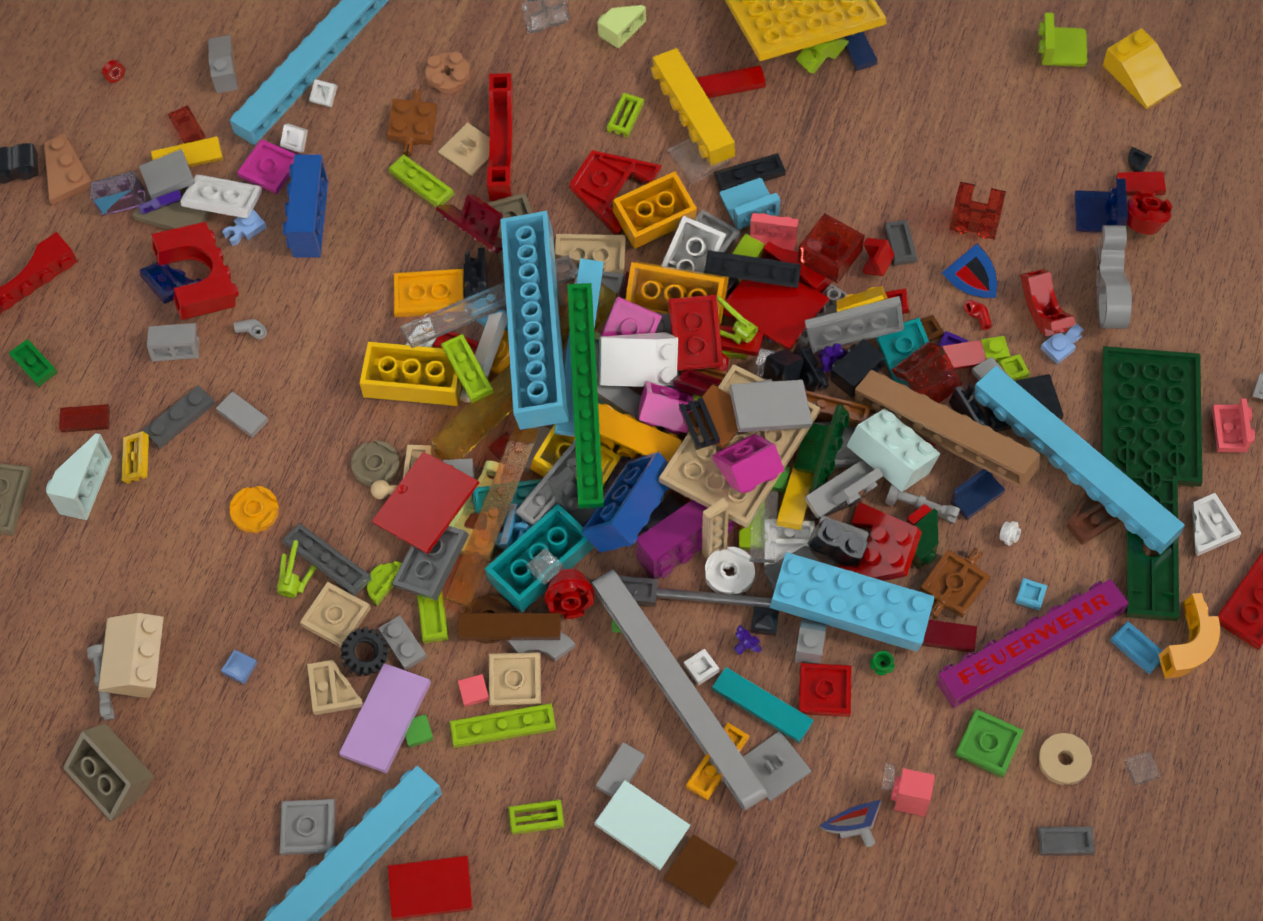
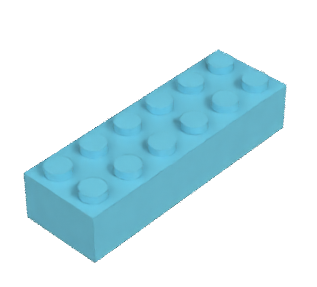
(852, 602)

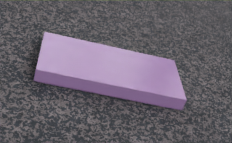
(385, 718)

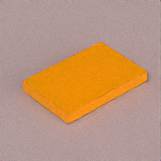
(427, 291)

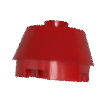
(1147, 213)
(569, 594)

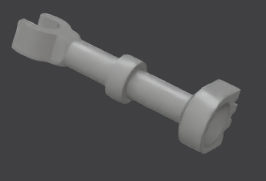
(948, 513)
(95, 655)

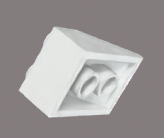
(638, 359)

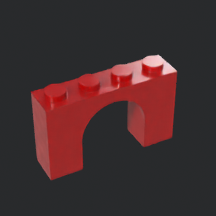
(197, 244)

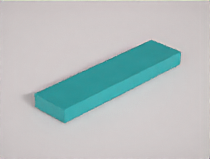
(762, 705)

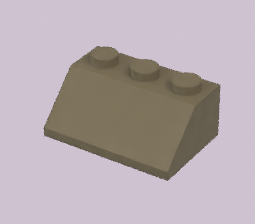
(107, 770)

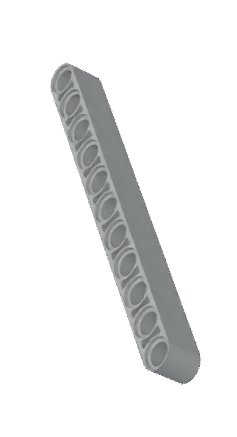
(679, 690)

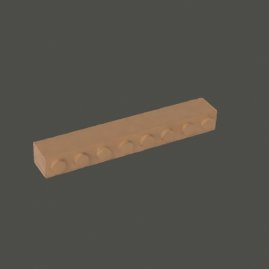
(950, 429)

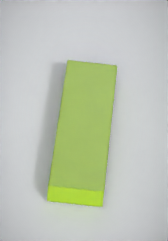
(502, 725)

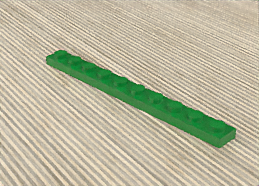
(585, 396)

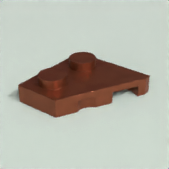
(1090, 520)

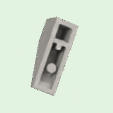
(222, 64)

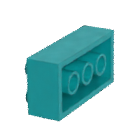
(556, 533)

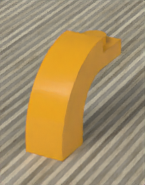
(1202, 642)

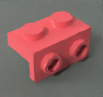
(777, 230)
(1233, 427)

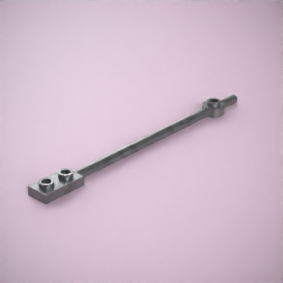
(646, 591)

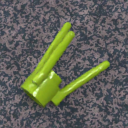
(743, 328)
(288, 582)

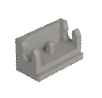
(173, 342)

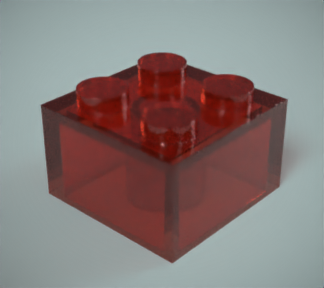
(830, 248)

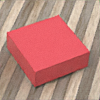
(473, 690)

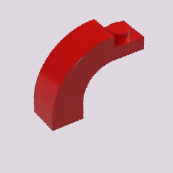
(1043, 303)

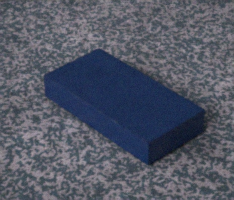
(860, 51)

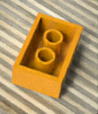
(653, 209)

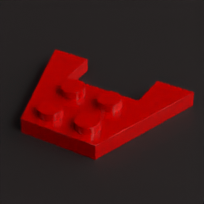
(603, 178)
(888, 547)

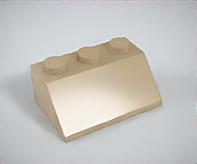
(131, 655)

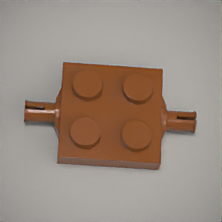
(412, 122)
(955, 583)

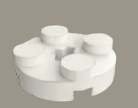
(725, 559)

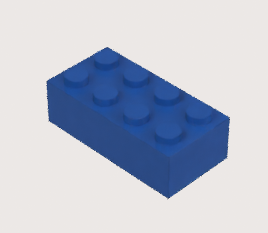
(306, 206)
(627, 504)

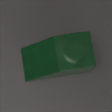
(928, 541)

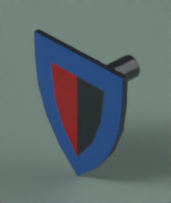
(973, 273)

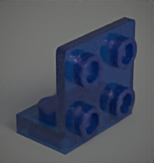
(1101, 208)

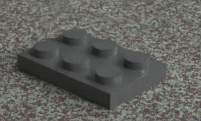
(427, 573)

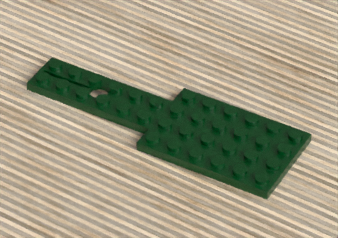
(1156, 440)

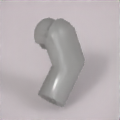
(251, 326)

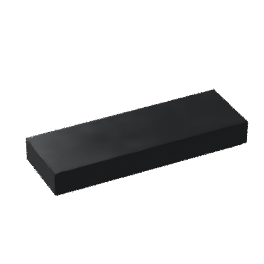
(765, 168)

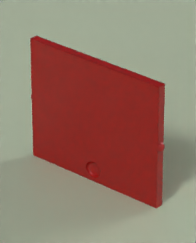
(776, 309)
(425, 502)

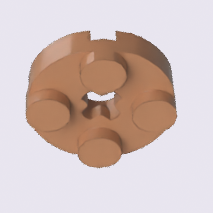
(443, 62)

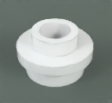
(1010, 532)

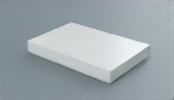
(221, 196)

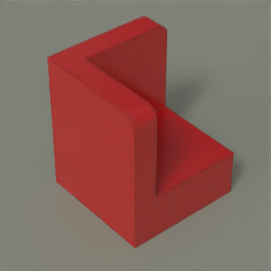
(879, 258)

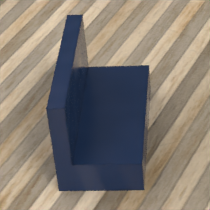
(976, 493)

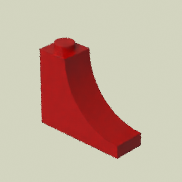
(807, 275)

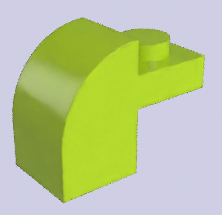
(814, 56)

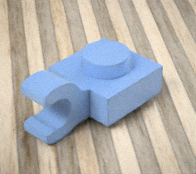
(1061, 346)

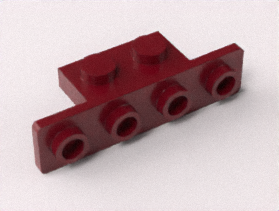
(476, 219)

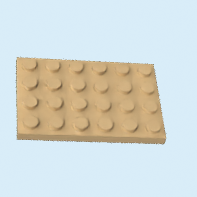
(699, 478)

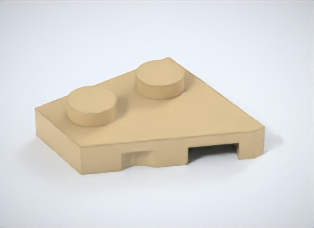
(330, 689)

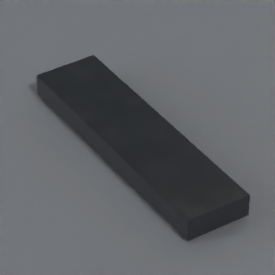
(752, 269)

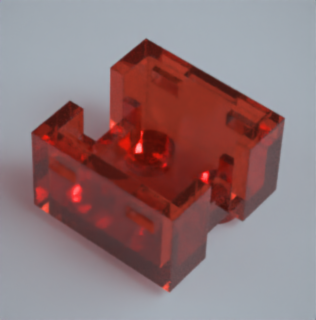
(974, 215)

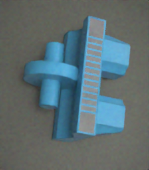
(514, 528)

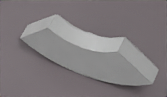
(553, 648)

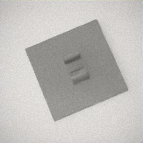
(776, 765)

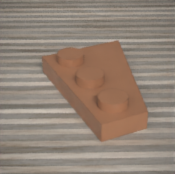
(64, 170)

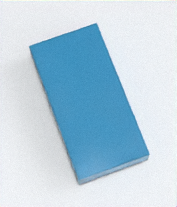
(1137, 647)

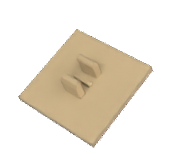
(467, 149)

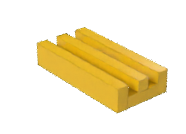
(139, 457)

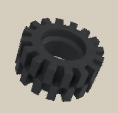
(364, 636)

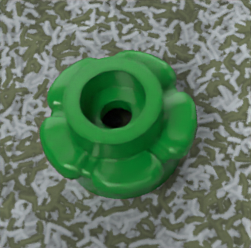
(882, 656)

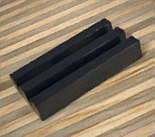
(693, 407)

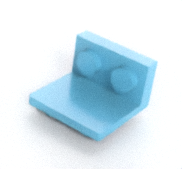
(749, 199)

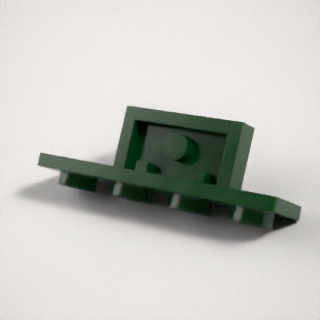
(820, 448)

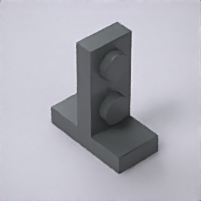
(566, 495)

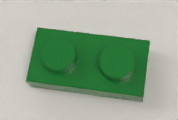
(33, 362)

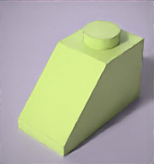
(621, 23)

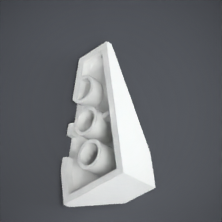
(691, 244)

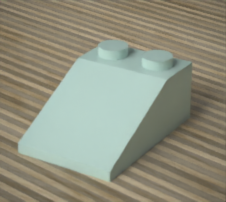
(79, 479)

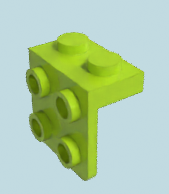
(1061, 45)

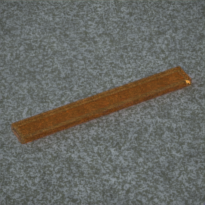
(491, 516)

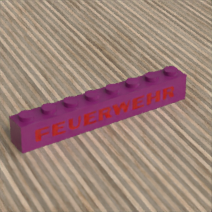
(1031, 643)

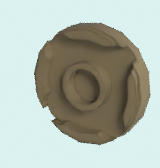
(375, 462)

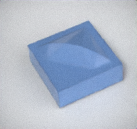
(239, 666)

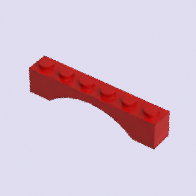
(501, 136)
(49, 260)

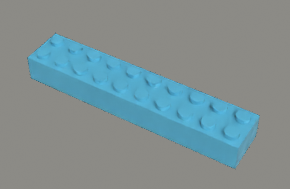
(533, 321)

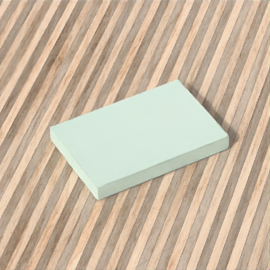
(642, 825)

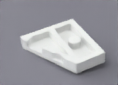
(791, 540)

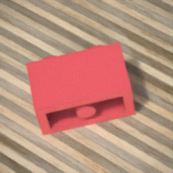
(912, 792)

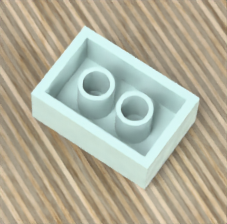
(894, 449)

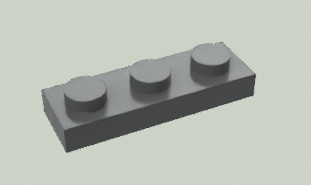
(179, 417)

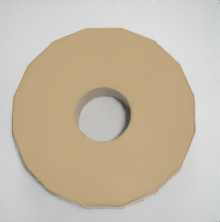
(1065, 744)

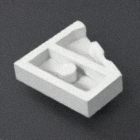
(1212, 524)

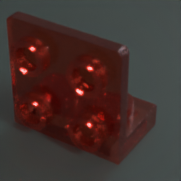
(929, 372)

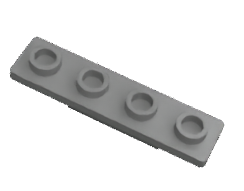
(843, 488)

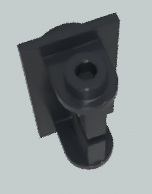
(811, 377)

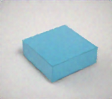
(1031, 594)

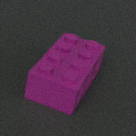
(672, 540)

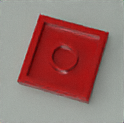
(825, 689)

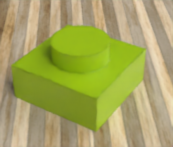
(996, 348)

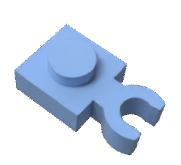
(245, 227)

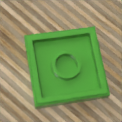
(989, 743)

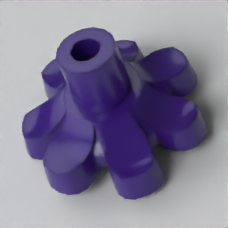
(830, 355)
(746, 641)

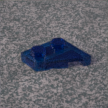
(164, 279)

